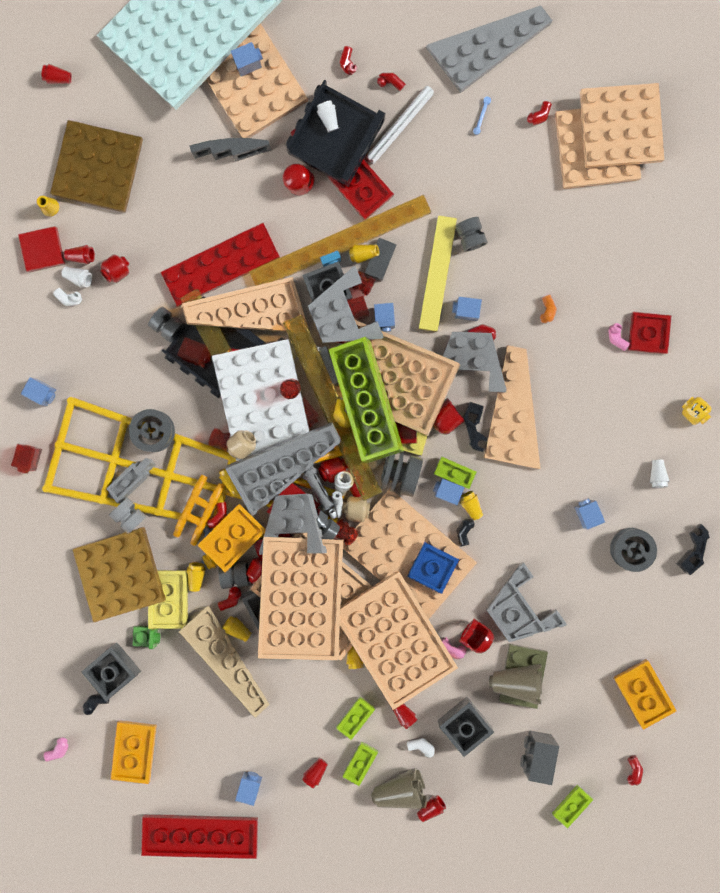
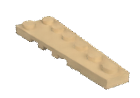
(217, 651)

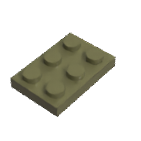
(523, 656)

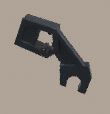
(474, 436)
(699, 549)

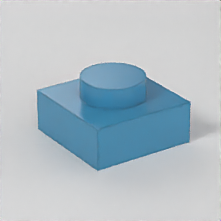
(330, 258)

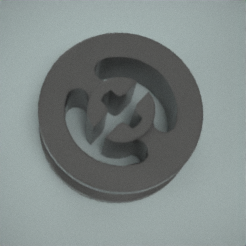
(136, 432)
(646, 554)

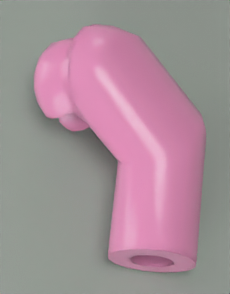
(615, 336)
(457, 653)
(59, 751)

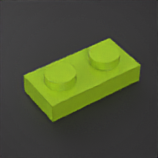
(455, 472)
(355, 718)
(360, 763)
(572, 806)

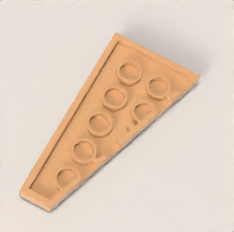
(248, 308)
(512, 426)

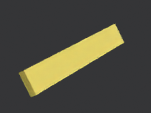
(437, 273)

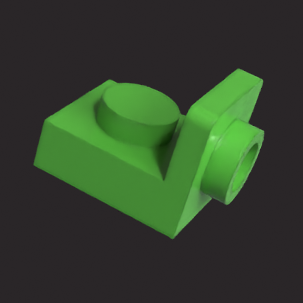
(145, 637)

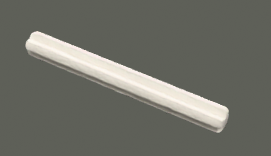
(400, 124)

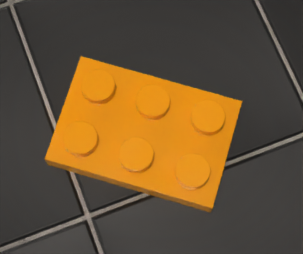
(231, 538)
(644, 694)
(133, 752)

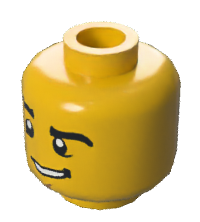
(696, 410)

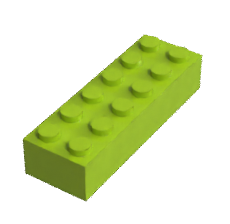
(366, 400)

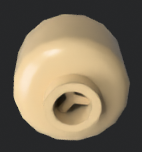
(241, 444)
(356, 509)

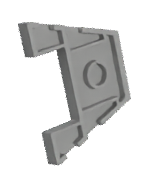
(334, 315)
(476, 353)
(295, 515)
(515, 615)

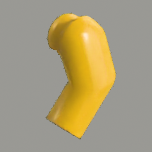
(339, 414)

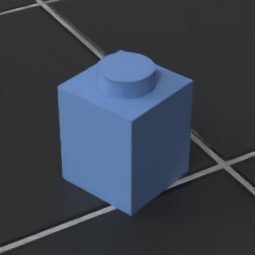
(247, 58)
(467, 308)
(385, 316)
(39, 392)
(448, 491)
(589, 513)
(249, 788)

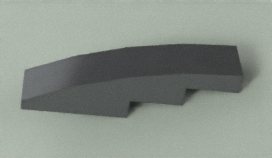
(238, 147)

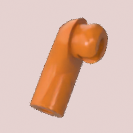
(550, 310)

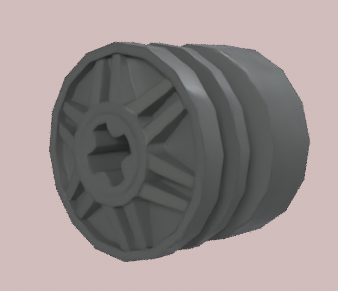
(401, 473)

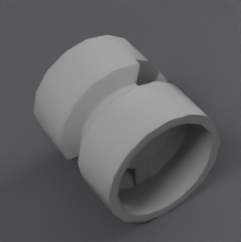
(127, 515)

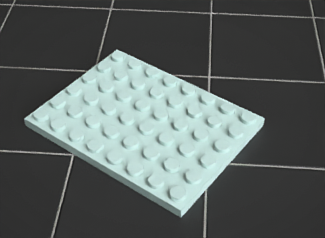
(181, 41)

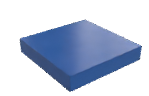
(433, 567)

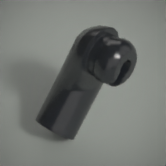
(462, 531)
(92, 702)

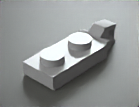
(130, 479)

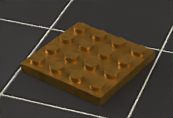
(96, 166)
(119, 574)

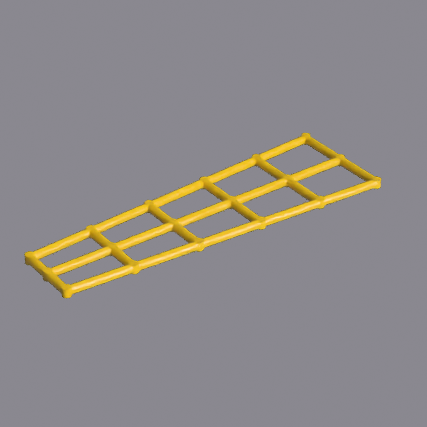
(115, 460)

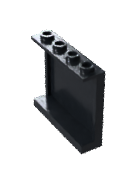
(339, 151)
(237, 339)

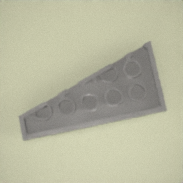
(479, 50)
(274, 469)

